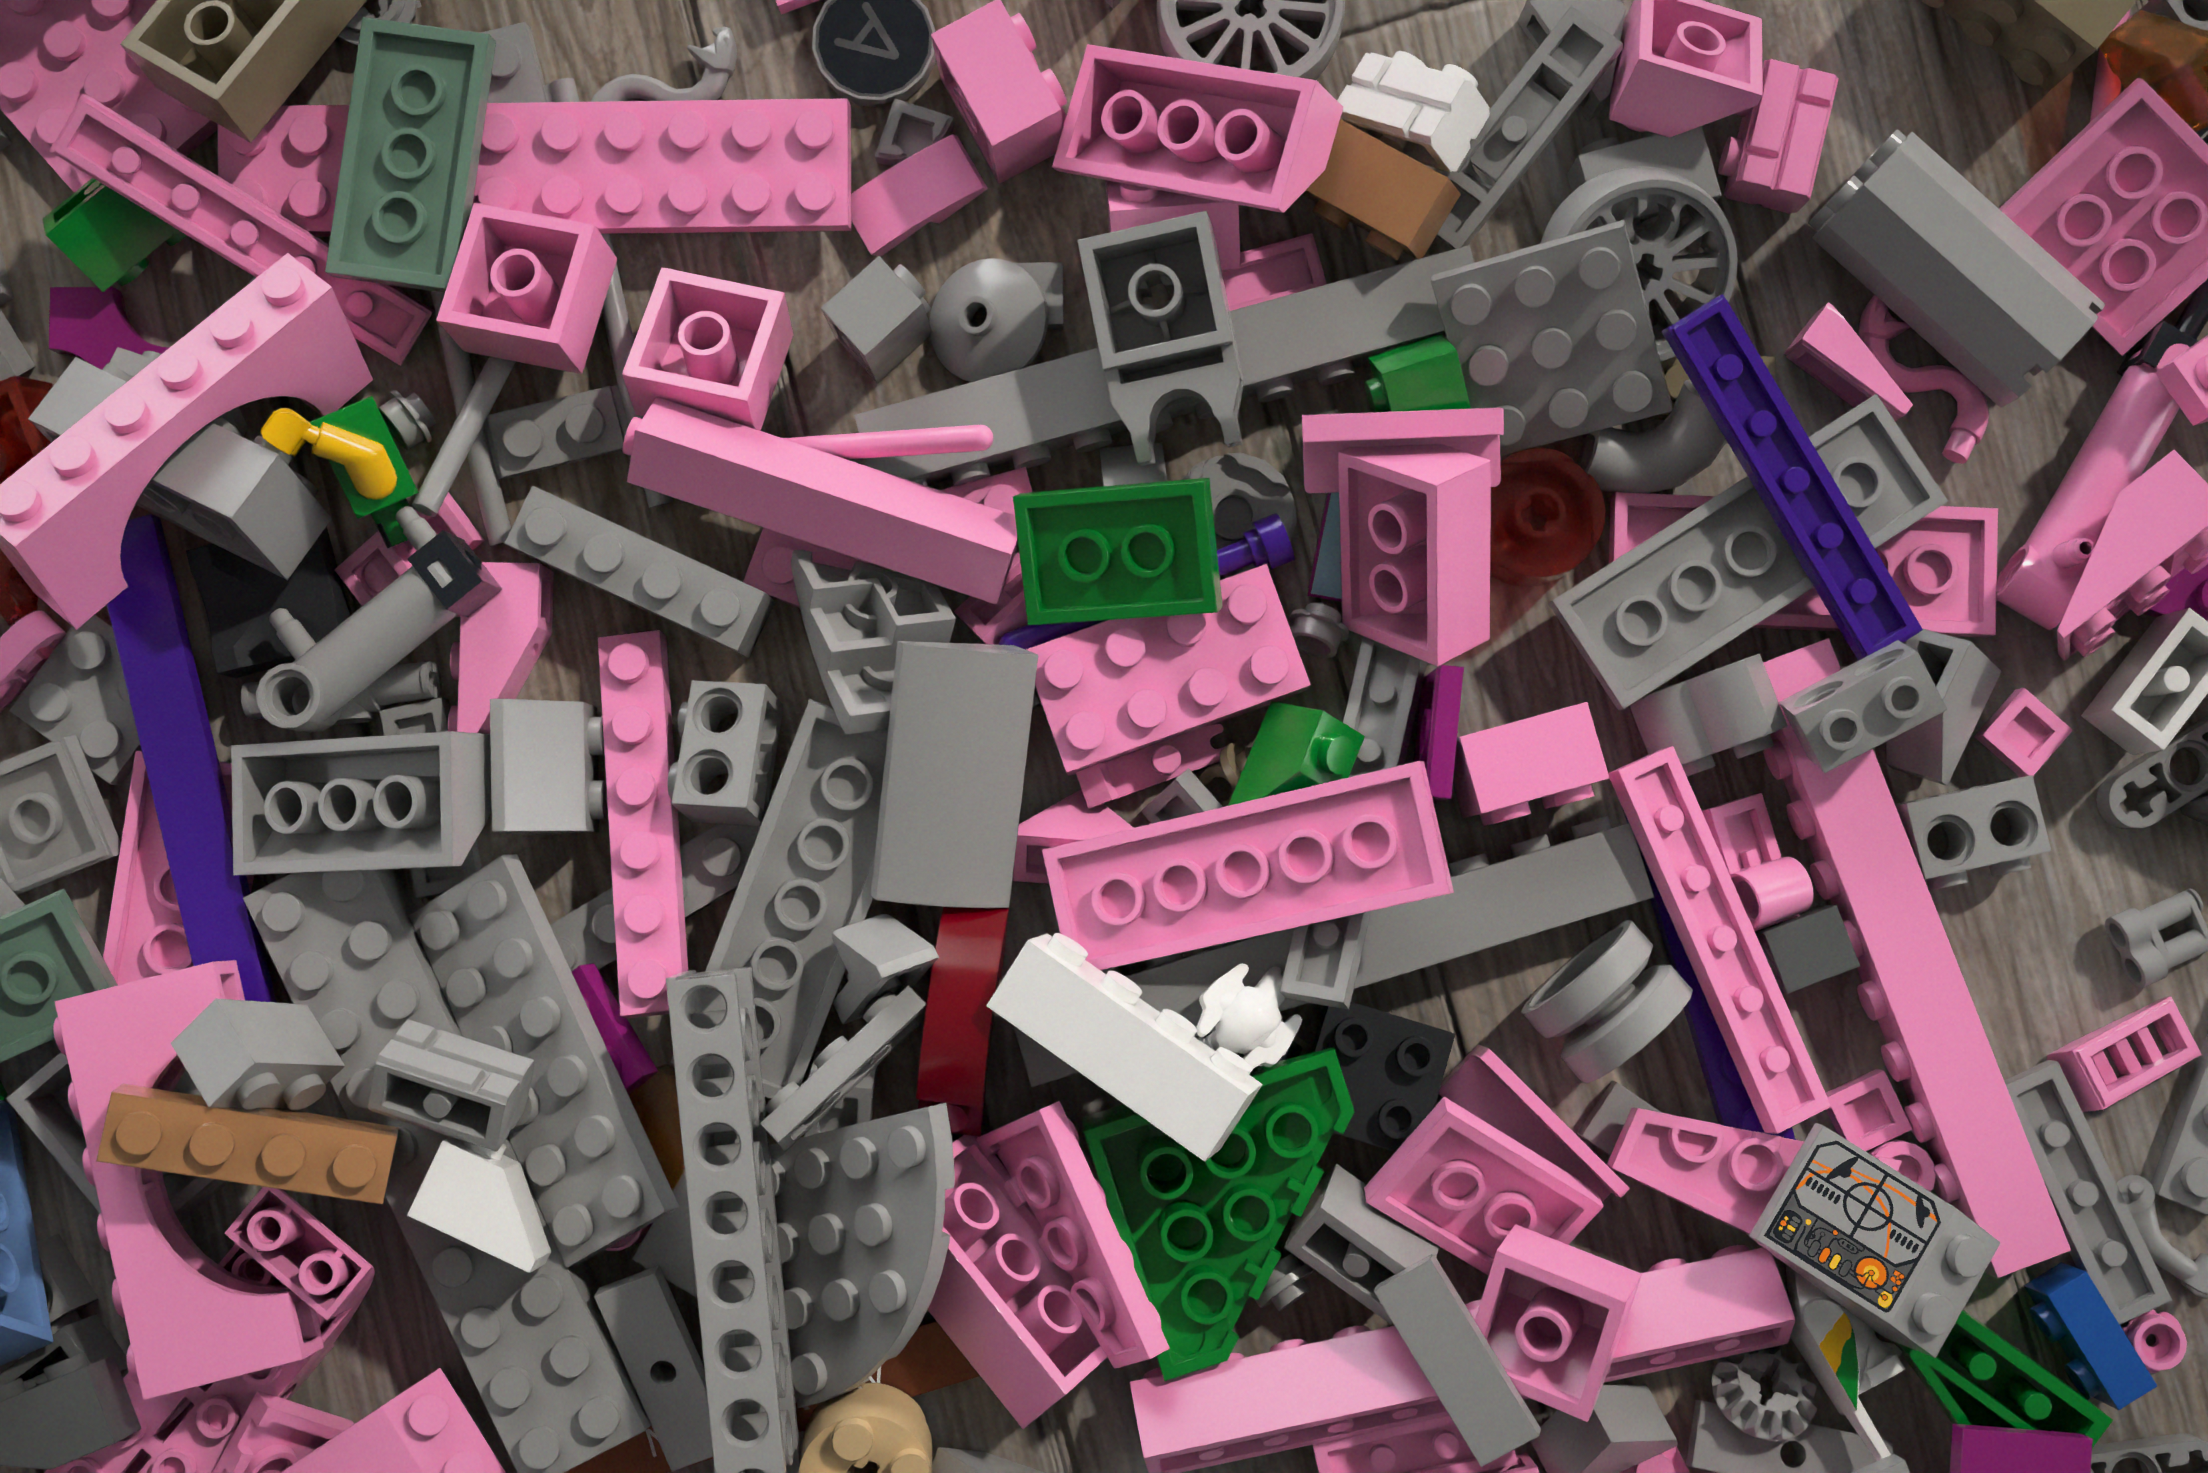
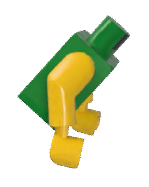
(360, 455)

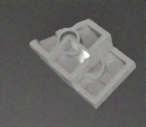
(855, 630)

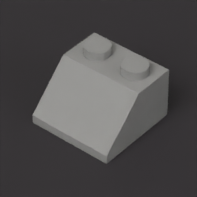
(546, 767)

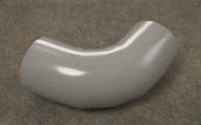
(1656, 457)

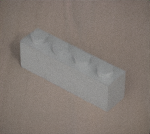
(640, 571)

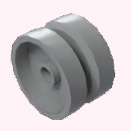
(1607, 1002)

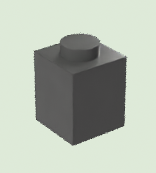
(1808, 948)

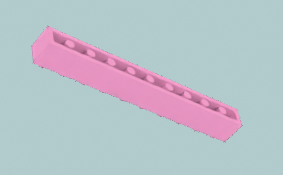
(1914, 986)
(1373, 1382)

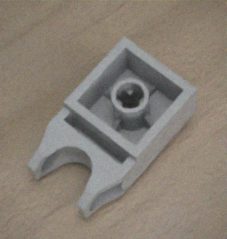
(1170, 350)

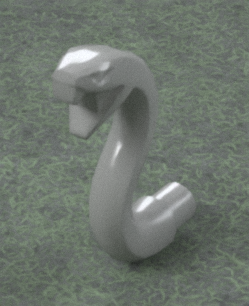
(718, 66)

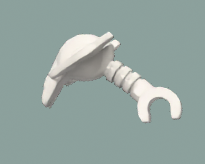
(1247, 1017)

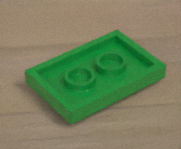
(1118, 552)

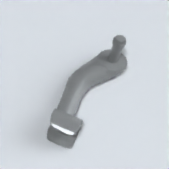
(2140, 1201)

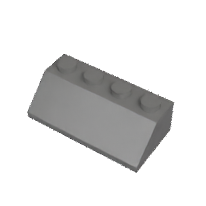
(359, 802)

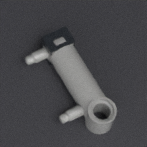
(439, 586)

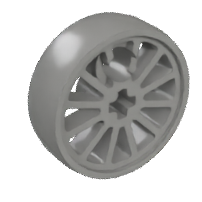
(1251, 32)
(1629, 192)

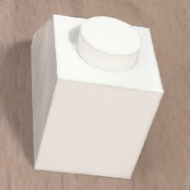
(482, 1202)

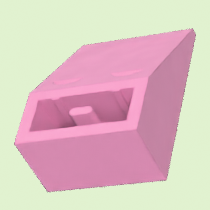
(2146, 541)

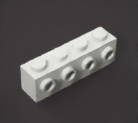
(1126, 1044)

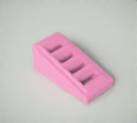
(1843, 363)
(2091, 1073)

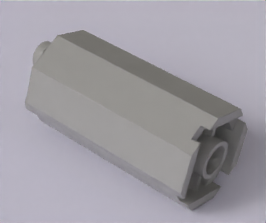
(1955, 267)

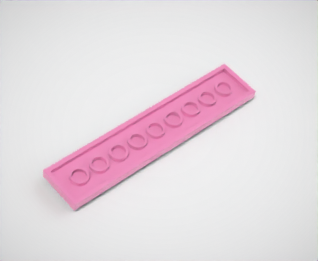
(596, 164)

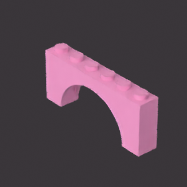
(74, 498)
(180, 1308)

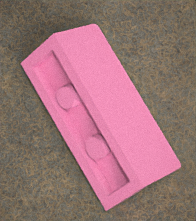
(1467, 430)
(1504, 1101)

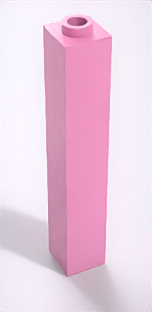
(821, 499)

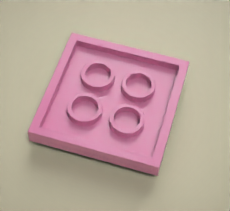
(2125, 212)

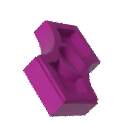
(92, 325)

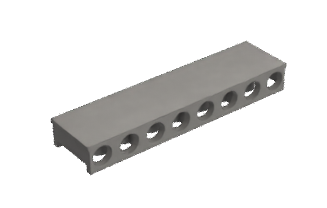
(733, 1222)

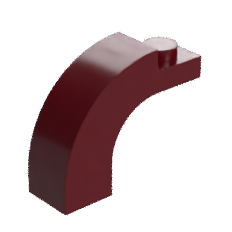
(957, 1014)

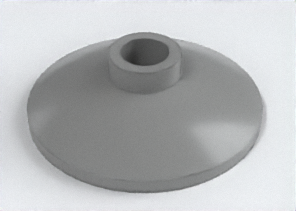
(1013, 324)

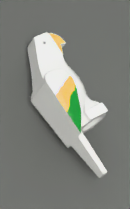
(1841, 1354)

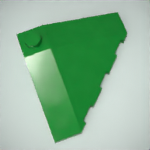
(1211, 1227)

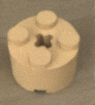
(867, 1433)

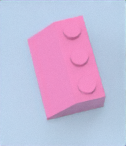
(1416, 548)

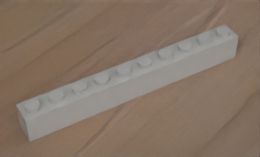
(1068, 399)
(1489, 907)

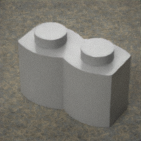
(1711, 714)

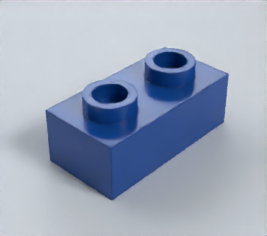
(2099, 1352)

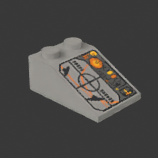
(1875, 1241)

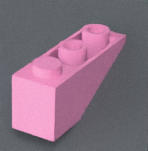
(500, 643)

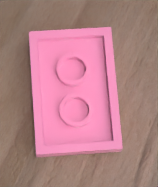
(1472, 1184)

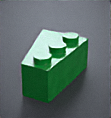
(1994, 1384)

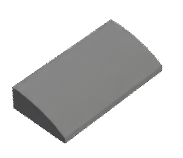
(953, 774)

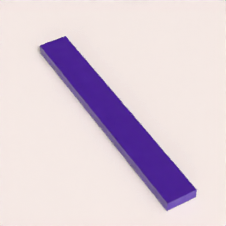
(183, 760)

